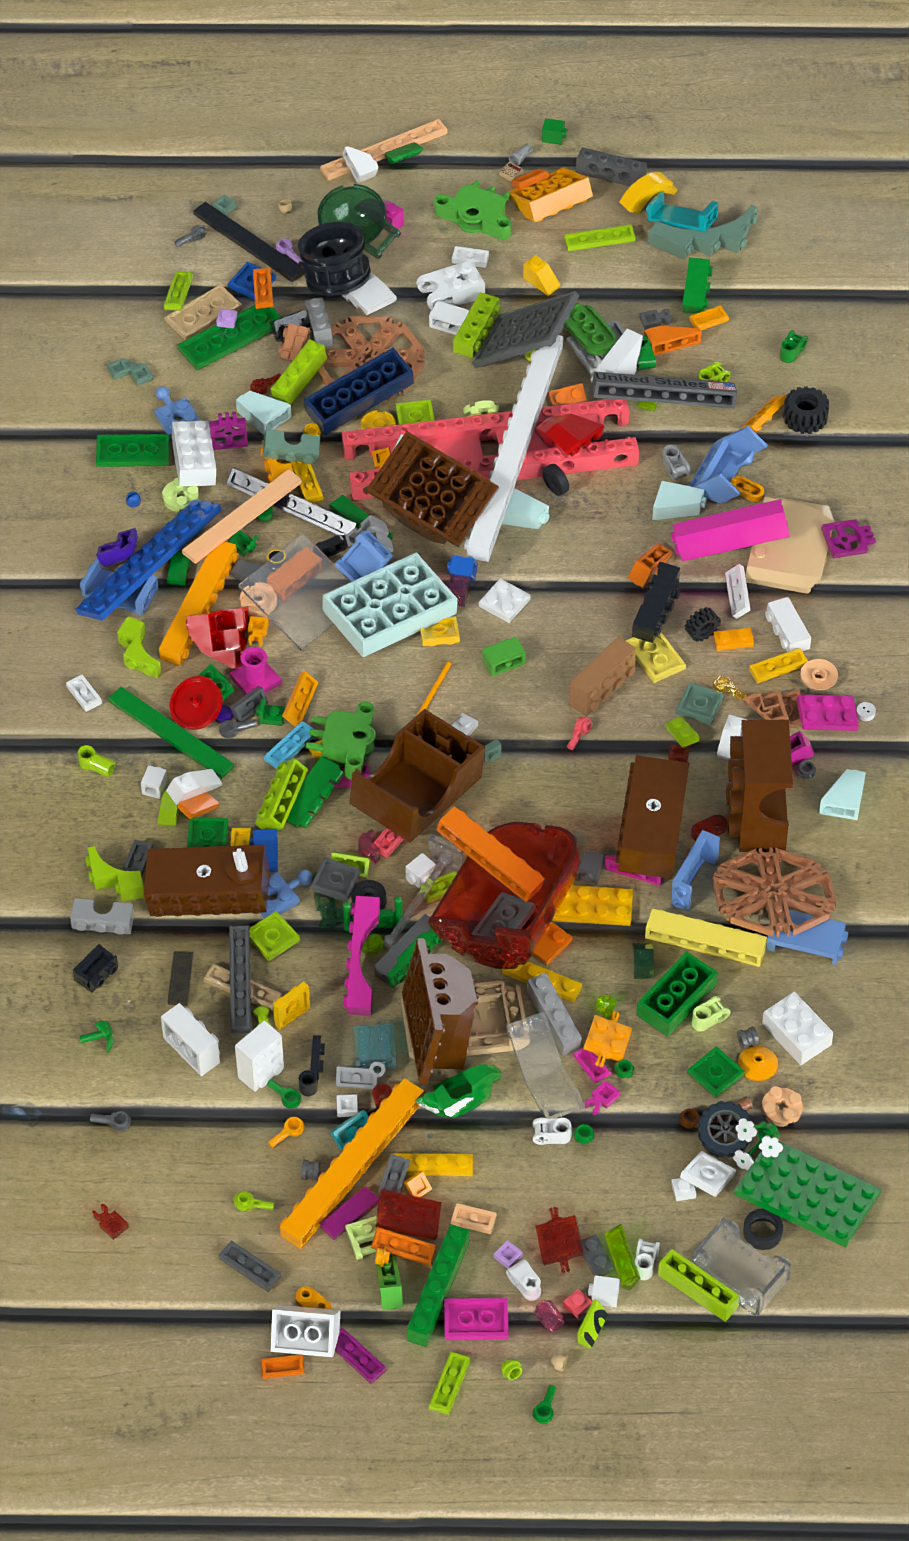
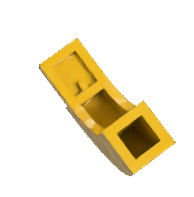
(644, 189)

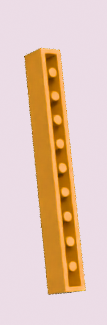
(351, 1163)

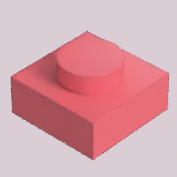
(577, 1303)

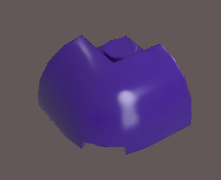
(118, 550)

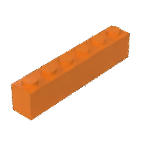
(490, 854)

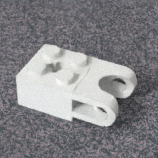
(452, 284)

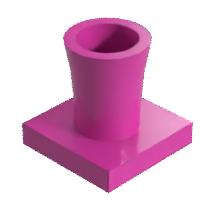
(255, 672)

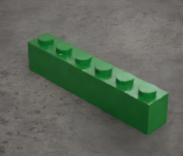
(438, 1285)

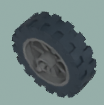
(704, 1126)

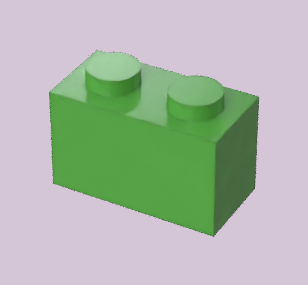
(503, 656)

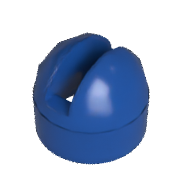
(133, 499)

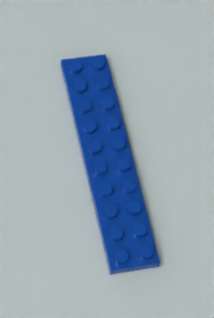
(148, 559)

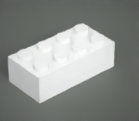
(193, 453)

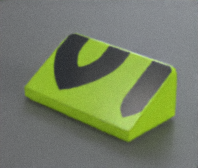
(592, 1324)

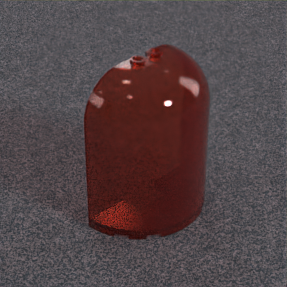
(474, 890)

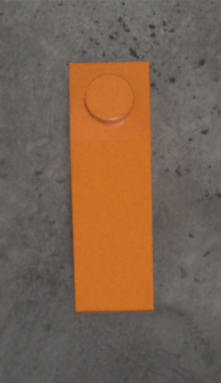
(671, 338)
(647, 564)

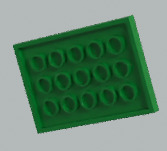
(809, 1193)

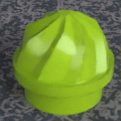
(511, 1369)

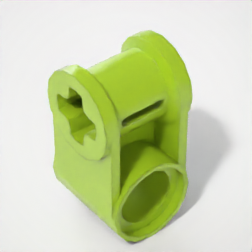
(714, 372)

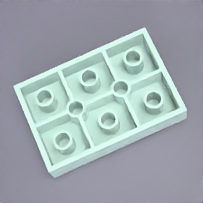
(389, 604)

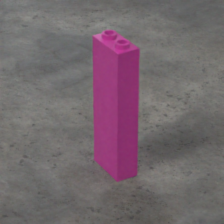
(730, 530)

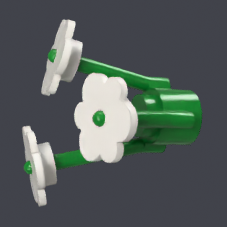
(768, 1141)

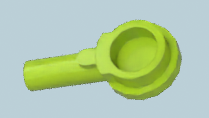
(245, 1201)

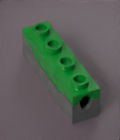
(395, 963)

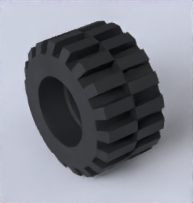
(795, 410)

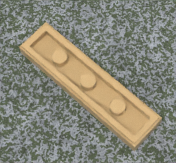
(260, 994)

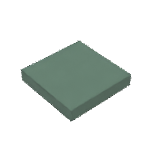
(700, 703)

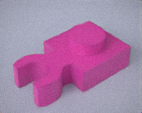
(603, 1095)

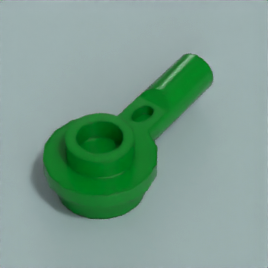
(290, 1097)
(543, 1412)

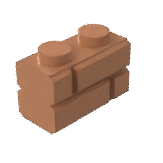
(294, 341)

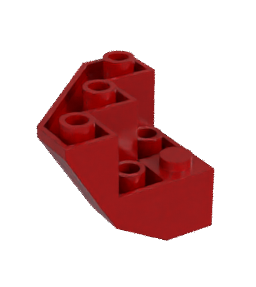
(569, 433)

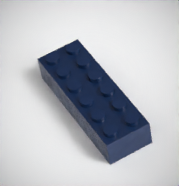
(358, 391)

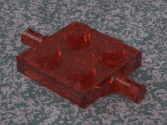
(559, 1240)

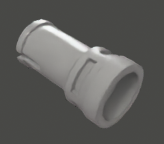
(519, 155)

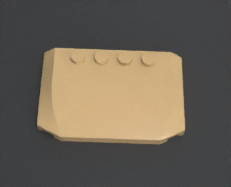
(793, 561)
(495, 1009)

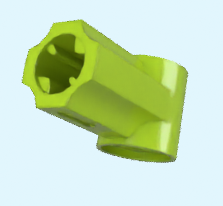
(95, 761)

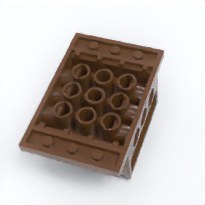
(431, 491)
(438, 1010)

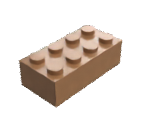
(602, 676)

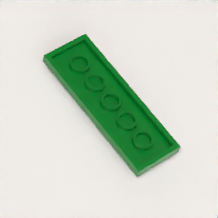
(220, 341)

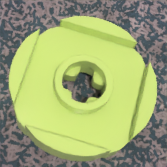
(481, 408)
(171, 491)

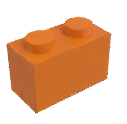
(566, 395)

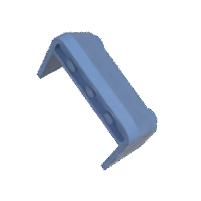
(723, 463)

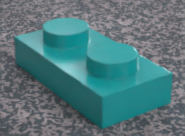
(346, 1131)

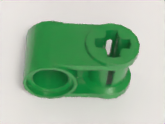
(792, 346)
(646, 358)

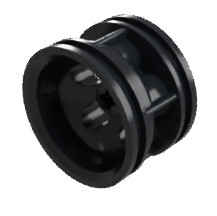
(334, 258)

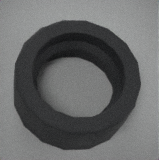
(759, 1242)

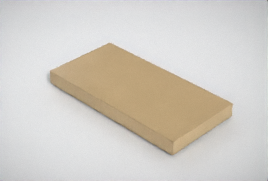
(202, 312)

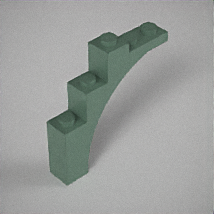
(683, 241)

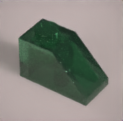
(643, 960)

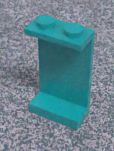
(681, 216)

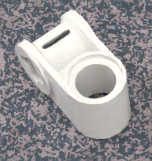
(551, 1131)
(646, 1256)
(525, 1280)

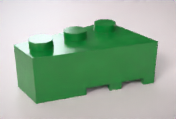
(697, 285)

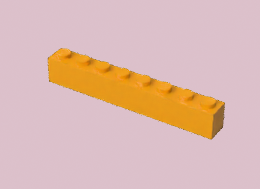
(198, 600)

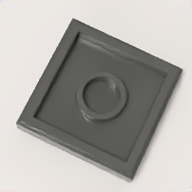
(335, 879)

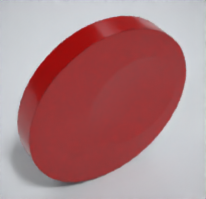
(196, 702)

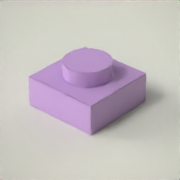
(226, 318)
(508, 1254)

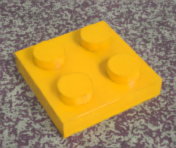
(441, 633)
(291, 1005)

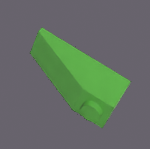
(390, 1284)

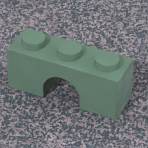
(277, 448)

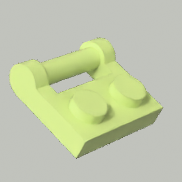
(359, 1233)

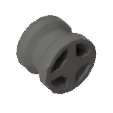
(748, 1038)
(310, 1170)

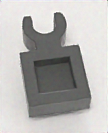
(653, 318)

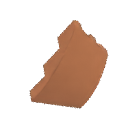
(776, 706)

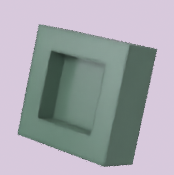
(225, 204)
(492, 751)

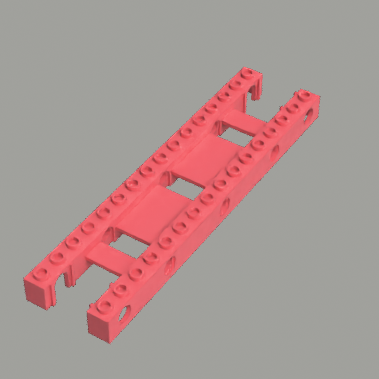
(462, 438)

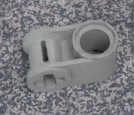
(675, 462)

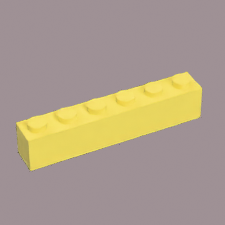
(706, 937)

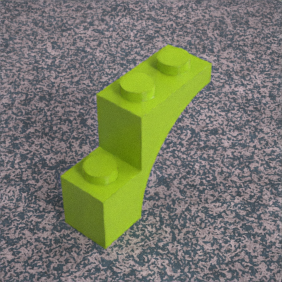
(135, 657)
(126, 883)

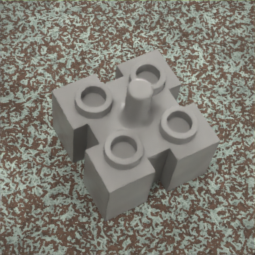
(376, 527)

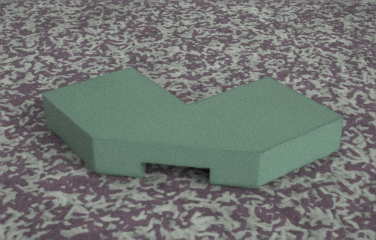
(122, 367)

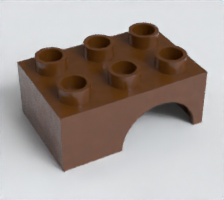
(420, 776)
(758, 783)

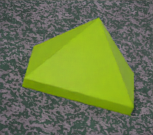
(353, 859)

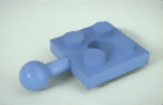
(167, 413)
(286, 897)

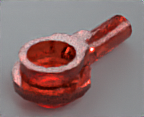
(261, 385)

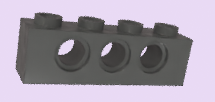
(609, 167)

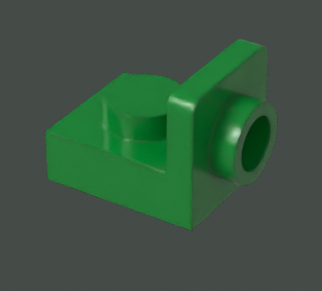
(270, 714)

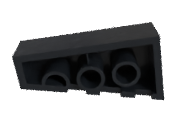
(657, 603)

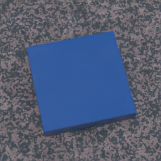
(244, 282)

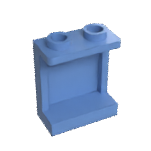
(363, 557)

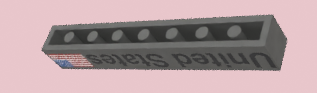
(664, 390)

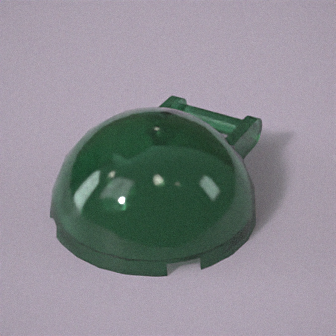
(360, 207)

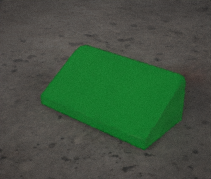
(403, 152)

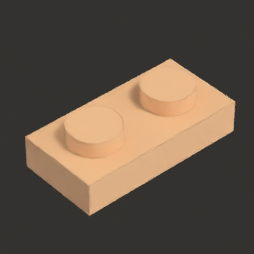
(473, 1218)

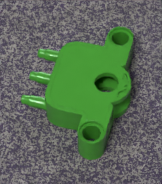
(475, 206)
(346, 737)

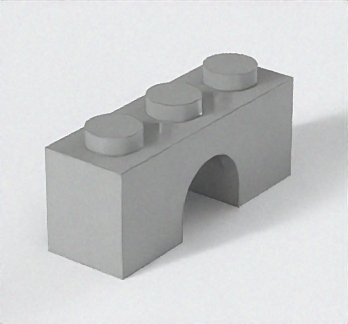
(319, 321)
(117, 920)

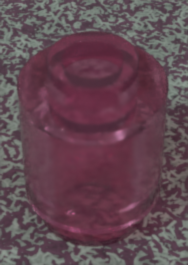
(549, 1315)

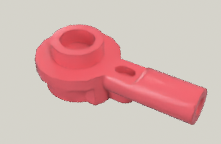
(582, 727)

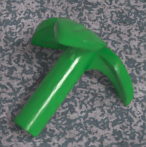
(105, 1031)

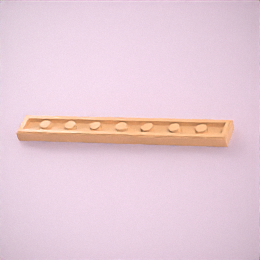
(377, 151)
(241, 516)

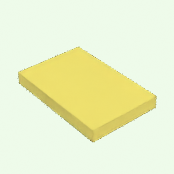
(657, 658)

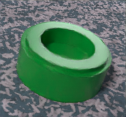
(266, 515)

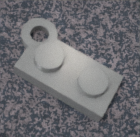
(358, 1076)

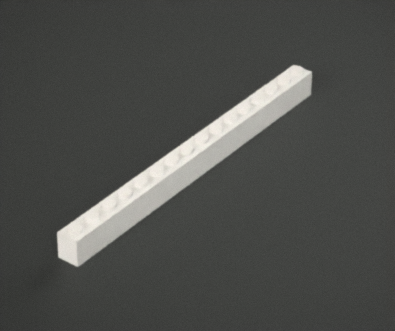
(514, 448)

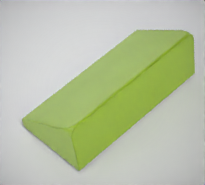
(168, 811)

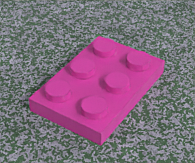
(827, 712)
(476, 1319)

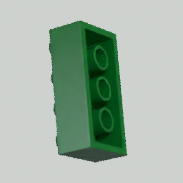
(677, 993)

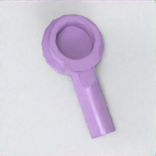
(286, 248)

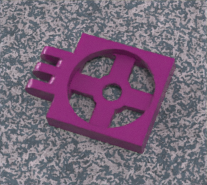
(227, 422)
(862, 534)

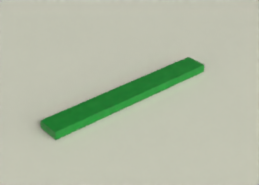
(171, 732)

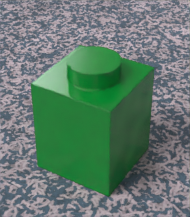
(554, 131)

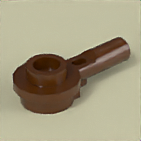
(689, 1118)

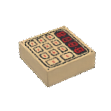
(511, 171)

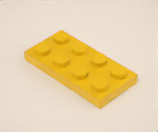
(596, 906)

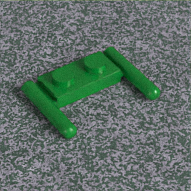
(386, 917)

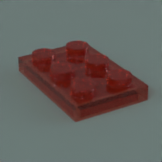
(408, 1214)

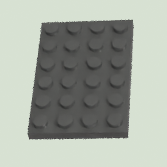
(525, 329)

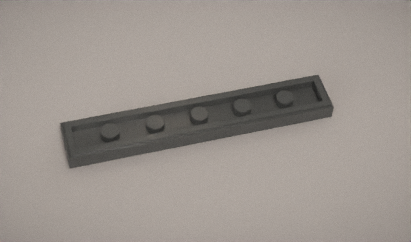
(240, 979)

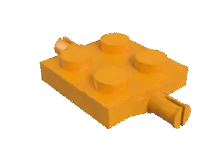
(607, 1038)

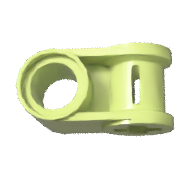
(711, 1012)

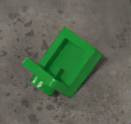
(243, 542)

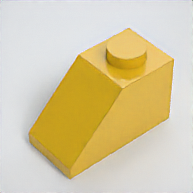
(540, 275)

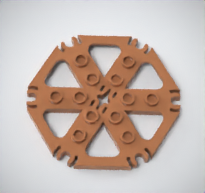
(379, 343)
(787, 887)

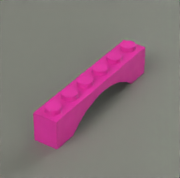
(366, 918)

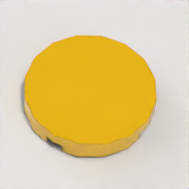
(377, 419)

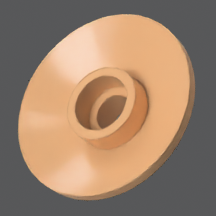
(819, 674)

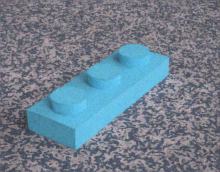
(289, 745)

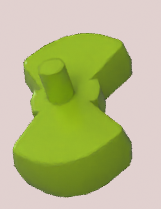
(261, 1014)

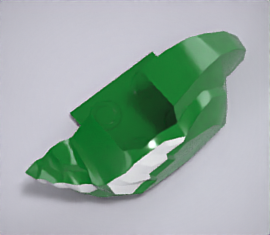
(461, 1092)

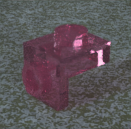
(367, 846)

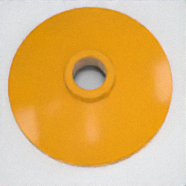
(758, 1070)

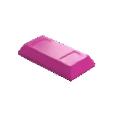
(587, 1062)

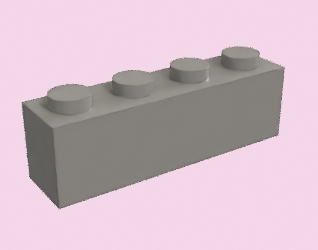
(560, 1023)

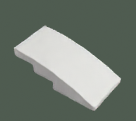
(371, 296)

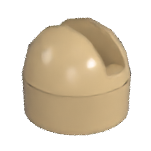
(285, 205)
(559, 1362)

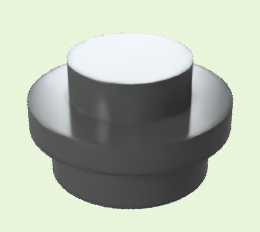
(806, 769)

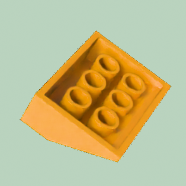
(552, 194)

